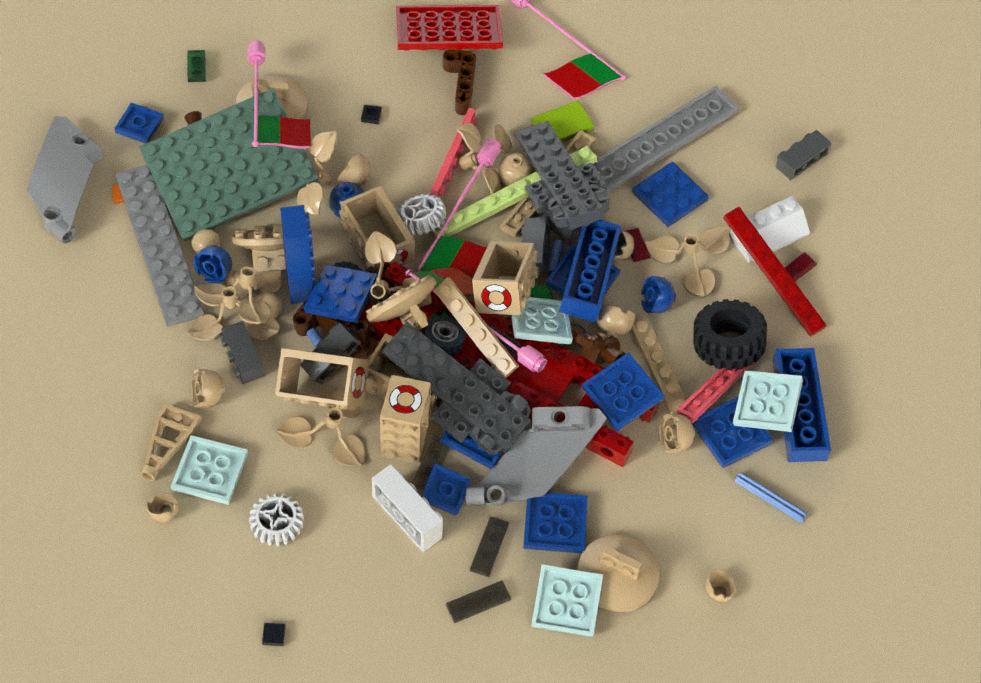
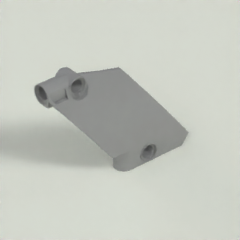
(62, 176)
(538, 455)

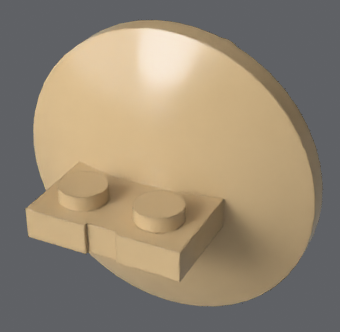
(287, 90)
(265, 246)
(404, 304)
(627, 571)

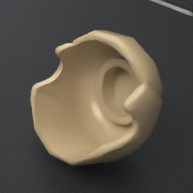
(205, 238)
(624, 246)
(272, 302)
(162, 507)
(720, 586)

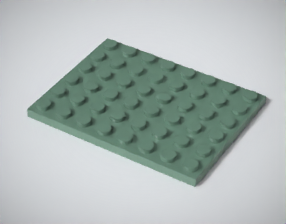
(216, 174)

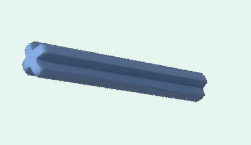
(770, 497)

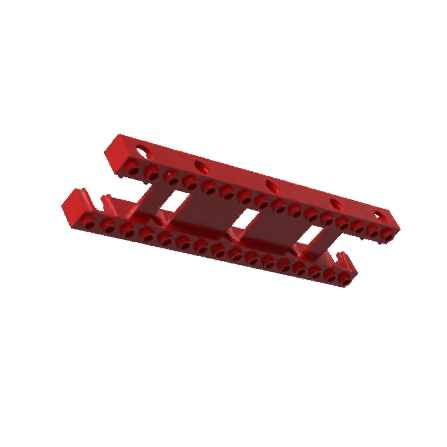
(538, 389)

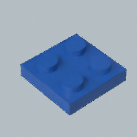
(139, 123)
(445, 489)

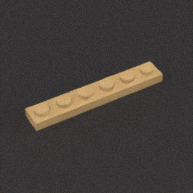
(476, 327)
(658, 364)

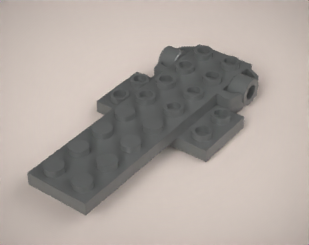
(567, 192)
(471, 399)

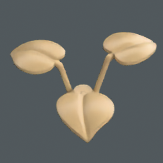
(469, 160)
(312, 195)
(714, 240)
(382, 249)
(254, 312)
(209, 327)
(347, 451)

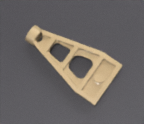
(173, 418)

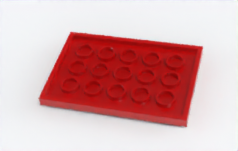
(448, 27)

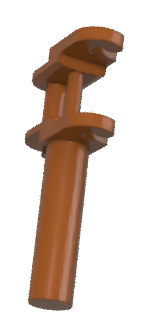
(362, 353)

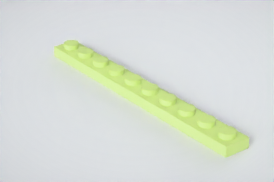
(503, 198)

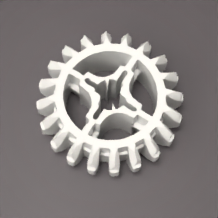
(422, 213)
(268, 512)

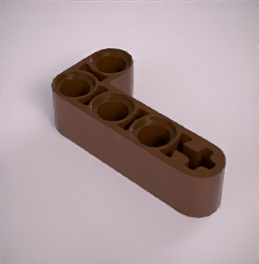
(464, 64)
(306, 321)

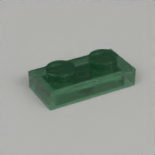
(196, 65)

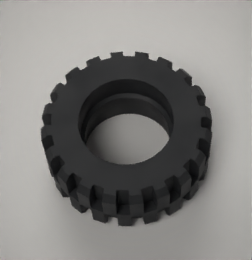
(730, 351)

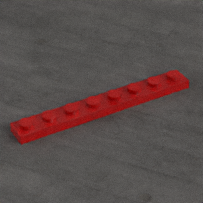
(774, 271)

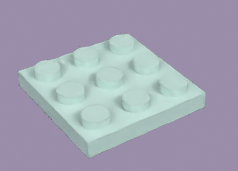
(542, 322)
(768, 401)
(209, 469)
(567, 600)

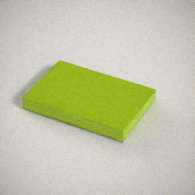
(566, 120)

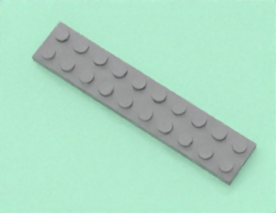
(664, 137)
(159, 246)

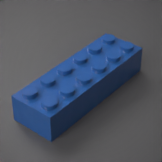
(298, 252)
(590, 270)
(809, 435)

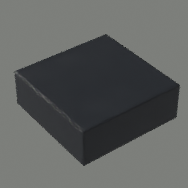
(371, 114)
(273, 634)

